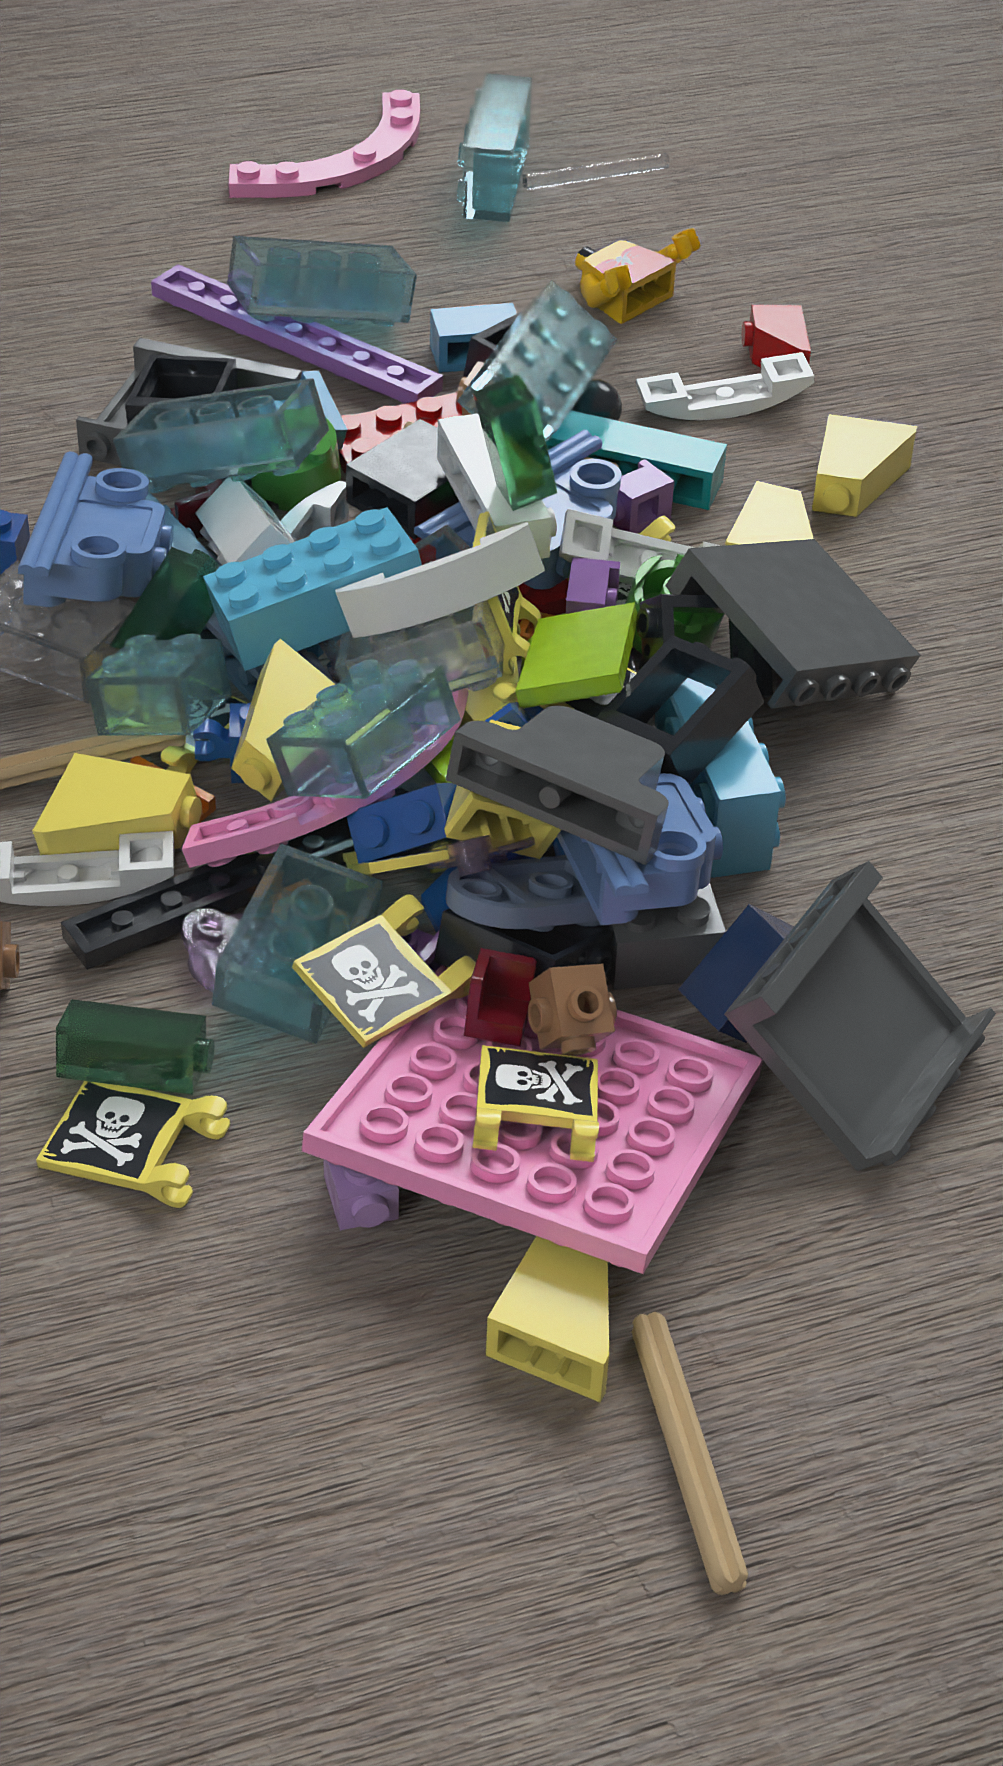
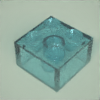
(159, 686)

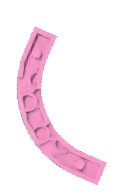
(354, 166)
(266, 827)

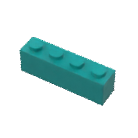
(690, 461)

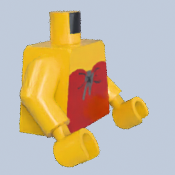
(630, 278)

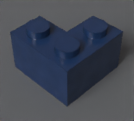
(733, 965)

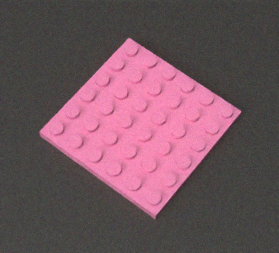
(658, 1113)

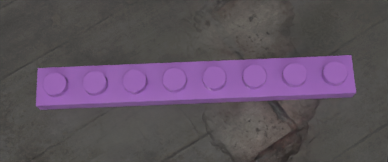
(307, 341)

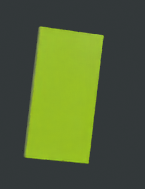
(577, 656)

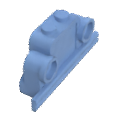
(581, 486)
(94, 537)
(670, 879)

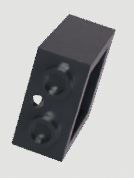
(171, 378)
(656, 626)
(712, 723)
(560, 947)

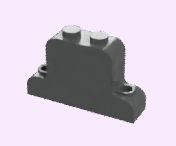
(569, 775)

